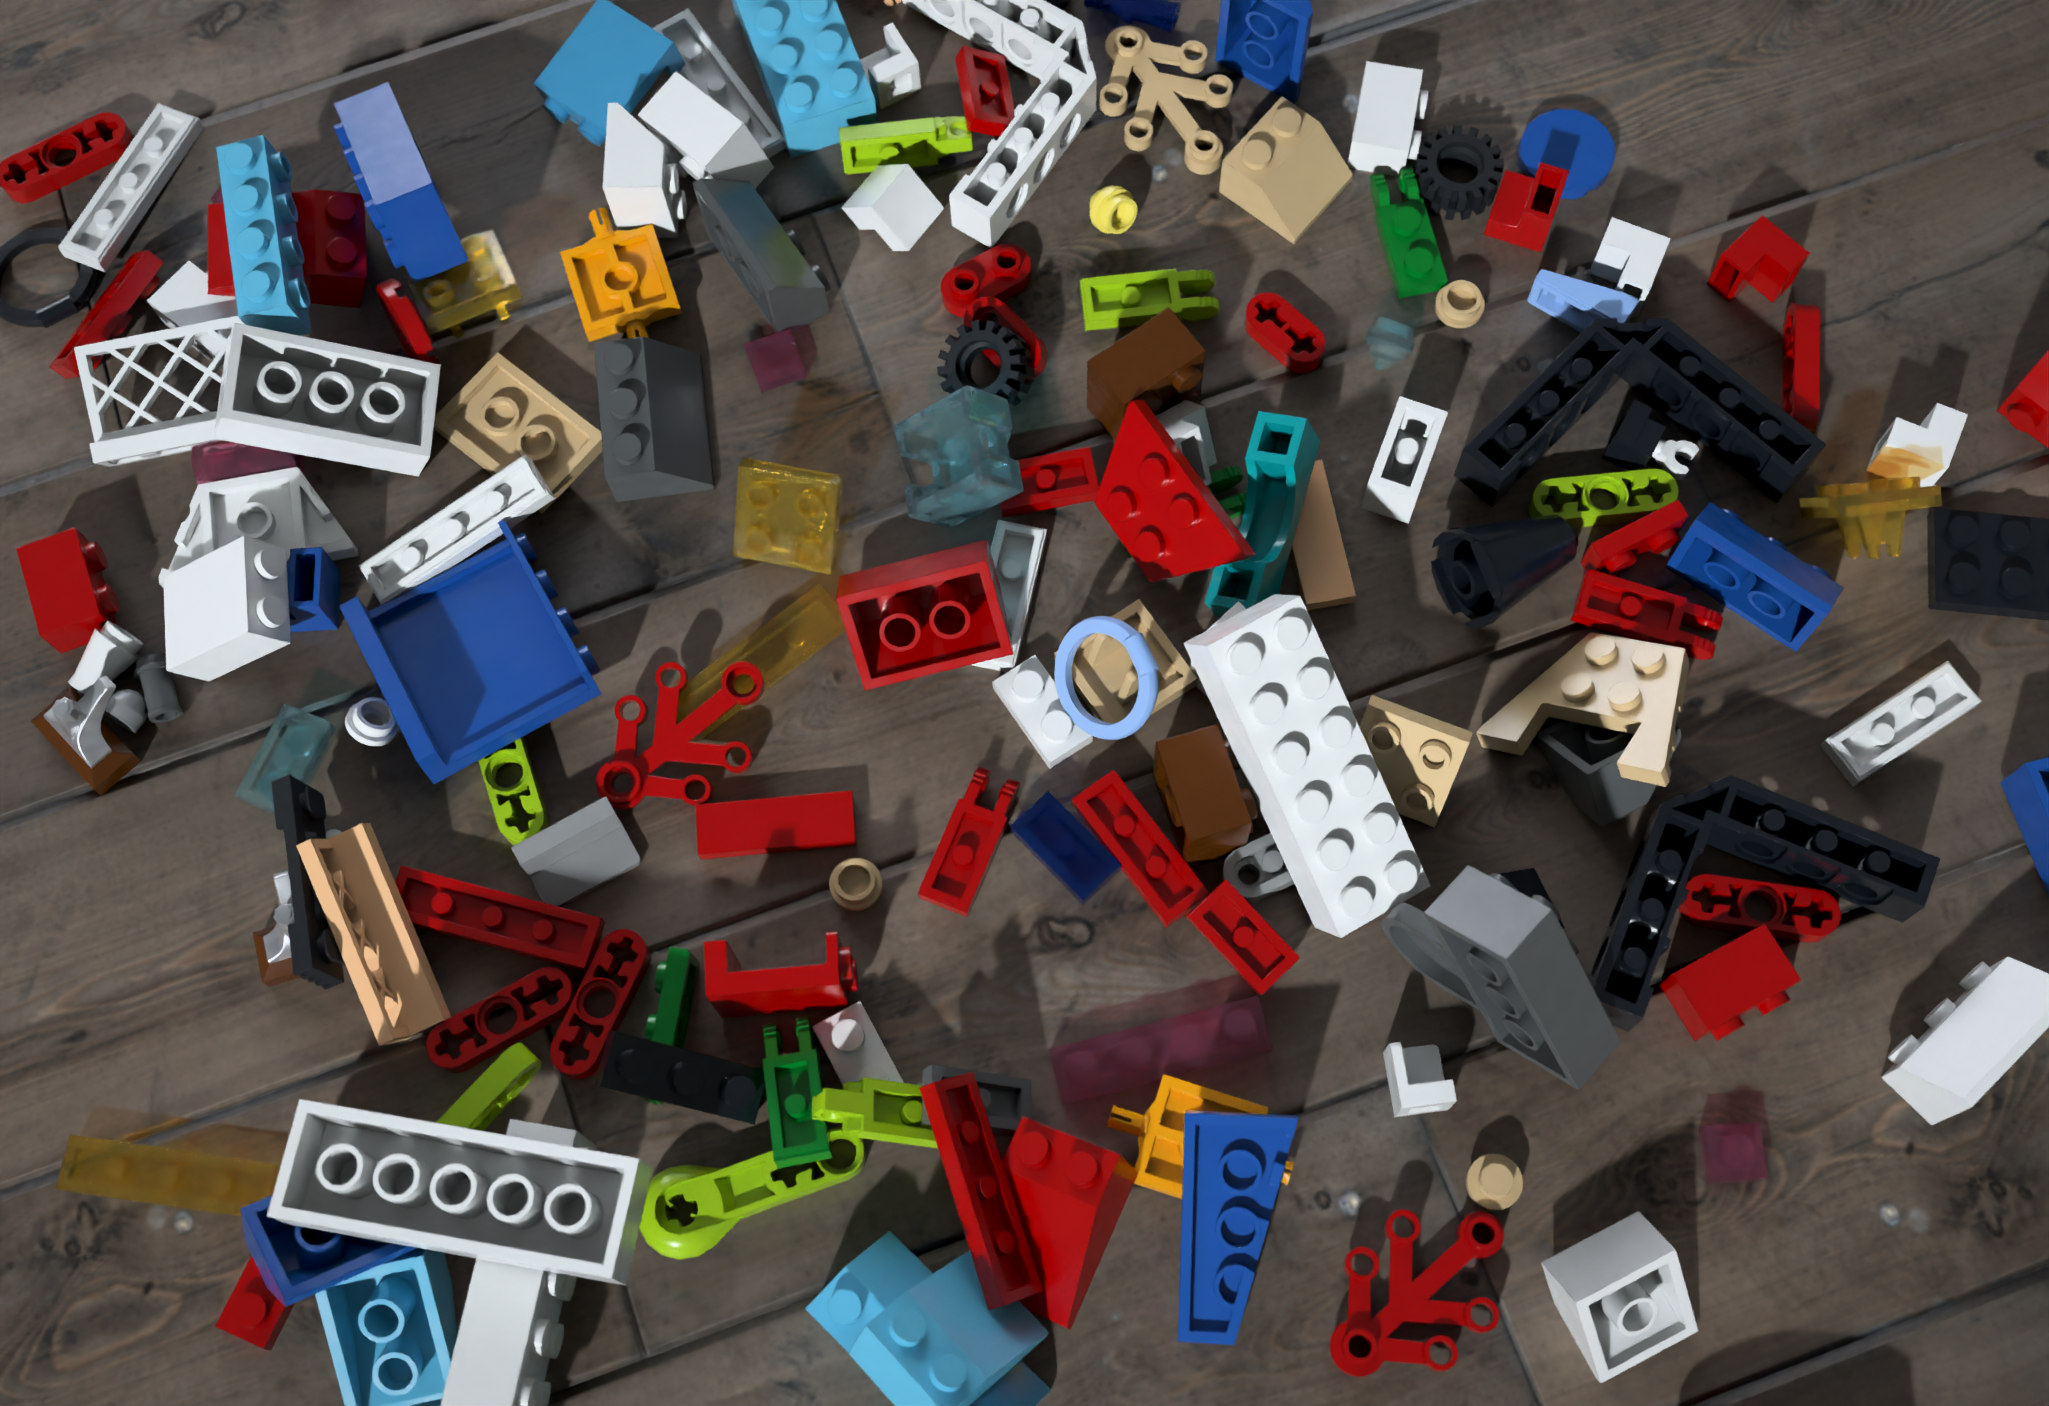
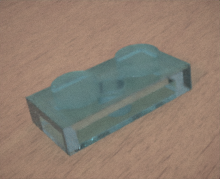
(289, 748)

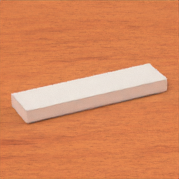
(716, 78)
(131, 187)
(457, 530)

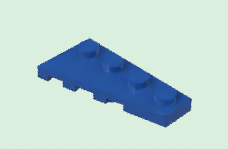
(1227, 1203)

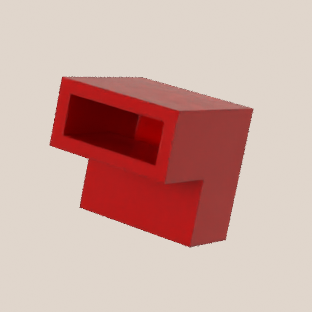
(1526, 206)
(1760, 258)

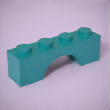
(1278, 477)

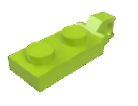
(903, 142)
(876, 1111)

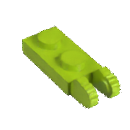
(1139, 296)

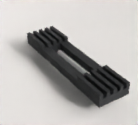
(313, 948)

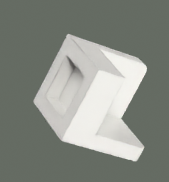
(892, 70)
(1417, 1080)

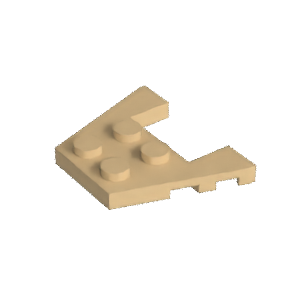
(1609, 686)

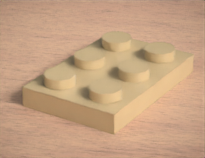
(512, 415)

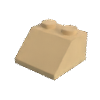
(1285, 171)

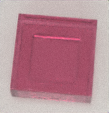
(775, 360)

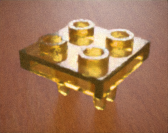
(468, 288)
(1871, 511)
(787, 515)

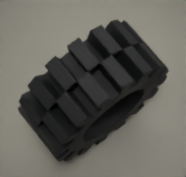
(1464, 150)
(983, 337)

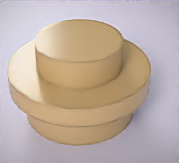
(1459, 304)
(855, 884)
(1494, 1182)

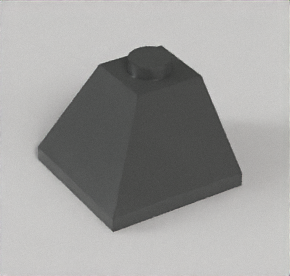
(1587, 768)

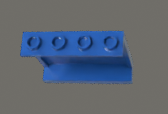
(474, 657)

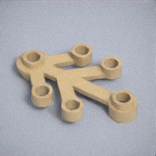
(1163, 90)

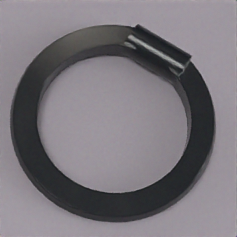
(59, 309)

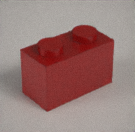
(67, 588)
(1730, 983)

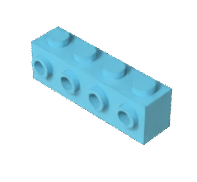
(263, 236)

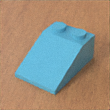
(392, 1331)
(943, 1341)

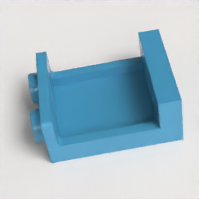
(604, 62)

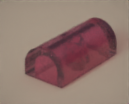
(230, 460)

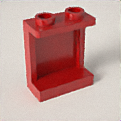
(778, 989)

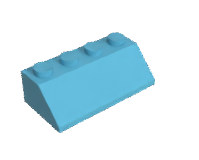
(873, 1284)

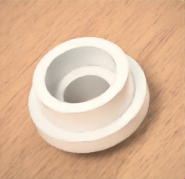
(371, 722)

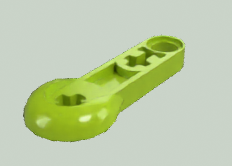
(727, 1197)

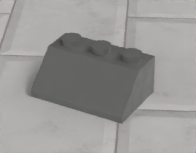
(762, 253)
(652, 419)

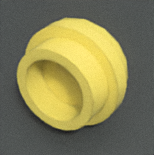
(1112, 209)

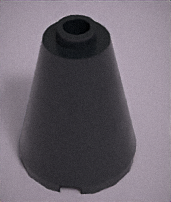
(1498, 564)

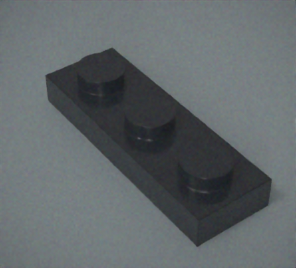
(680, 1077)

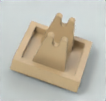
(1108, 677)
(1414, 756)

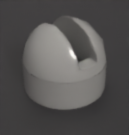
(127, 709)

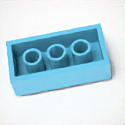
(807, 69)

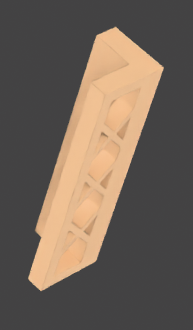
(374, 934)

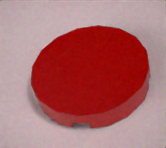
(406, 322)

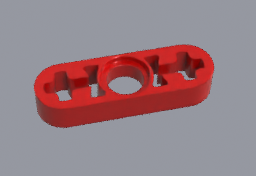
(45, 152)
(1801, 364)
(1799, 898)
(603, 961)
(471, 1050)

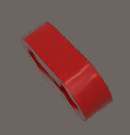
(1288, 329)

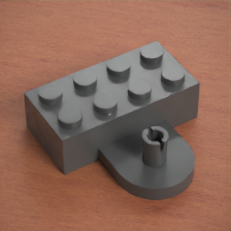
(1513, 967)

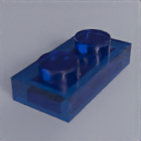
(1065, 847)

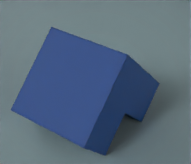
(313, 590)

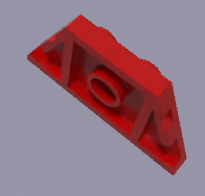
(1163, 504)

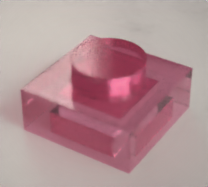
(1733, 1153)

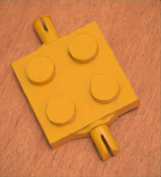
(619, 280)
(1162, 1130)

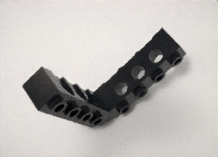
(1673, 375)
(1759, 829)

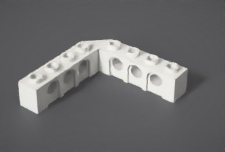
(1048, 47)

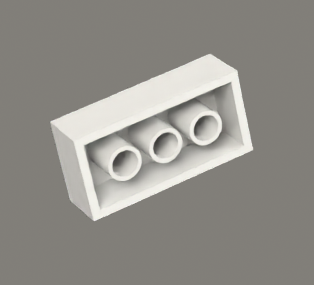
(327, 400)

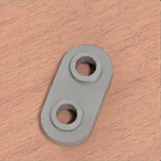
(1265, 861)

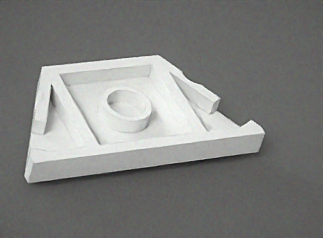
(265, 506)

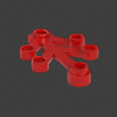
(673, 740)
(1409, 1298)

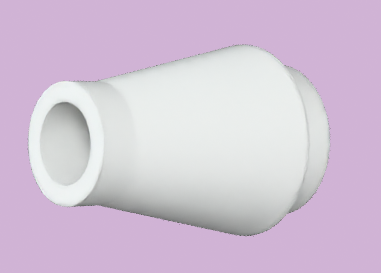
(107, 654)

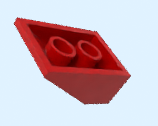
(332, 244)
(1068, 1209)

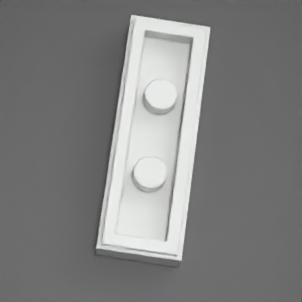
(1017, 560)
(1900, 723)

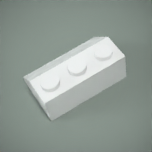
(1971, 1039)

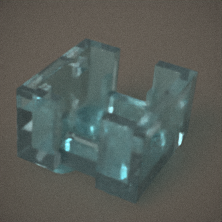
(968, 454)

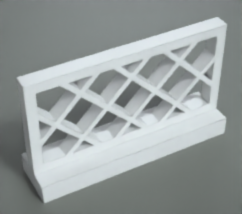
(162, 437)

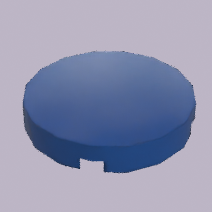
(1572, 143)

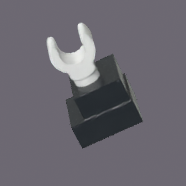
(1640, 439)

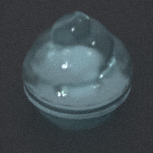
(1386, 342)

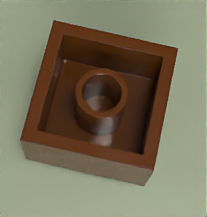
(1150, 364)
(1203, 795)

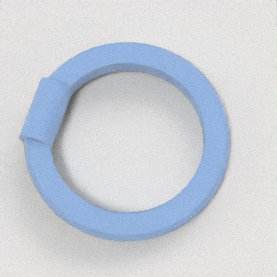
(1142, 659)

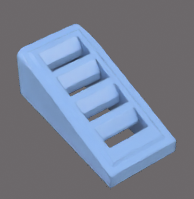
(1579, 301)

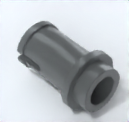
(158, 688)

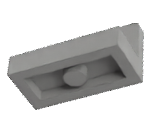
(578, 854)

